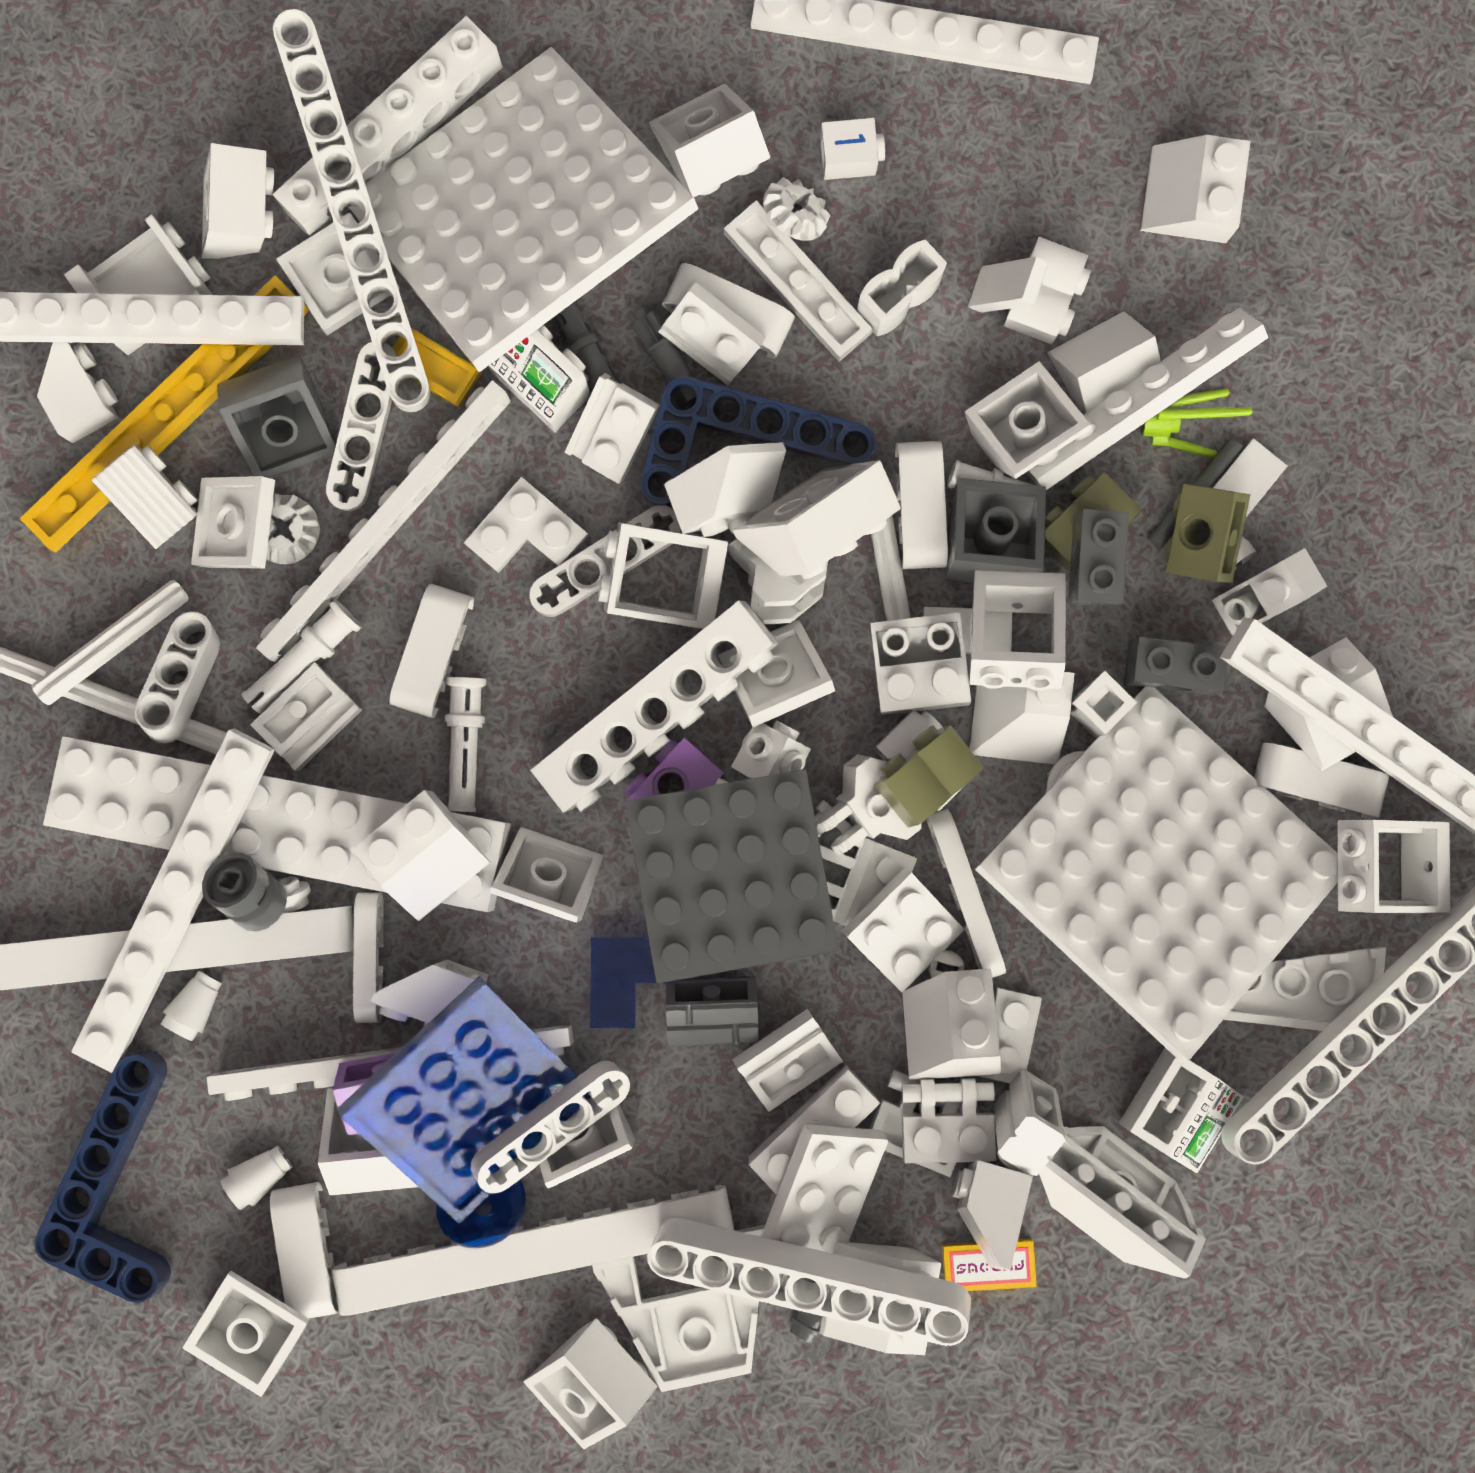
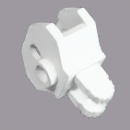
(774, 595)
(863, 806)

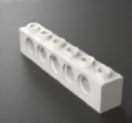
(399, 118)
(561, 770)

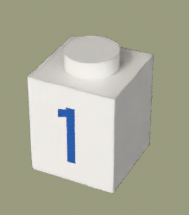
(851, 148)

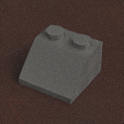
(276, 417)
(995, 528)

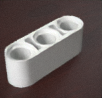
(762, 314)
(922, 505)
(429, 649)
(175, 657)
(1337, 787)
(302, 1250)

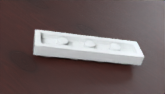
(798, 281)

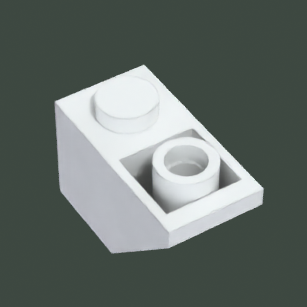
(71, 396)
(1271, 591)

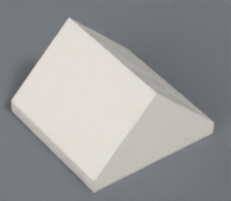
(1105, 359)
(548, 875)
(593, 1146)

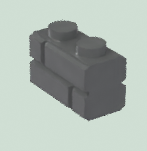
(712, 1011)

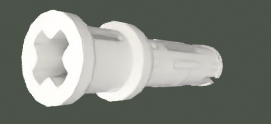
(316, 642)
(462, 689)

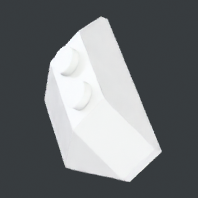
(1122, 1201)

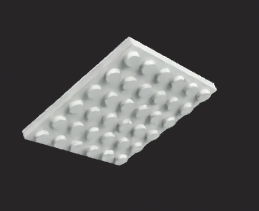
(521, 207)
(1164, 872)

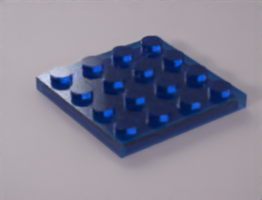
(456, 1092)

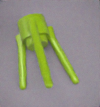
(1169, 420)

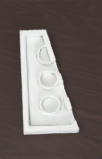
(1310, 989)

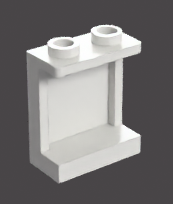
(145, 267)

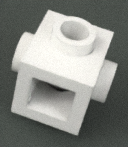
(770, 751)

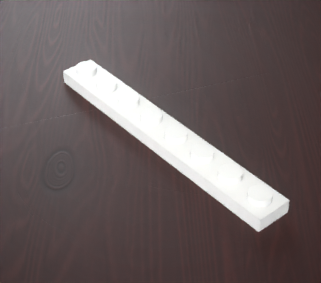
(933, 35)
(151, 318)
(395, 508)
(1352, 720)
(172, 900)
(285, 1076)

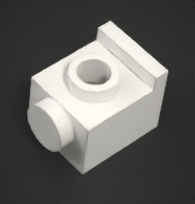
(1101, 705)

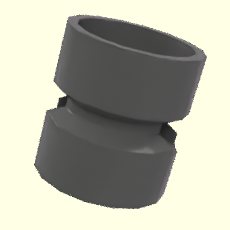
(244, 891)

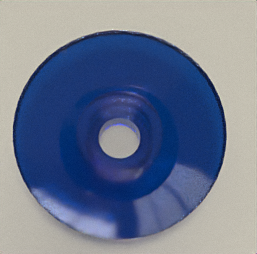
(490, 1228)

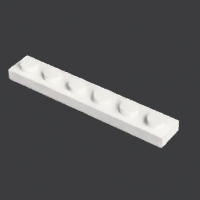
(1154, 392)

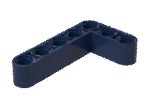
(743, 426)
(99, 1181)

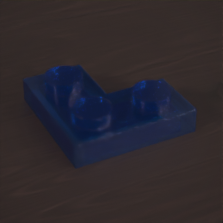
(615, 970)

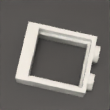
(707, 585)
(1020, 594)
(1420, 845)

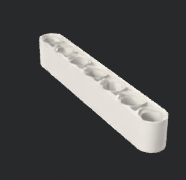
(831, 1272)

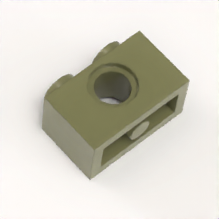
(1226, 517)

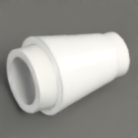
(192, 1006)
(255, 1177)

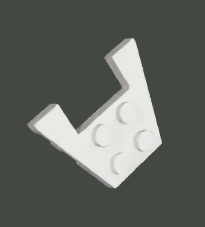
(687, 1333)

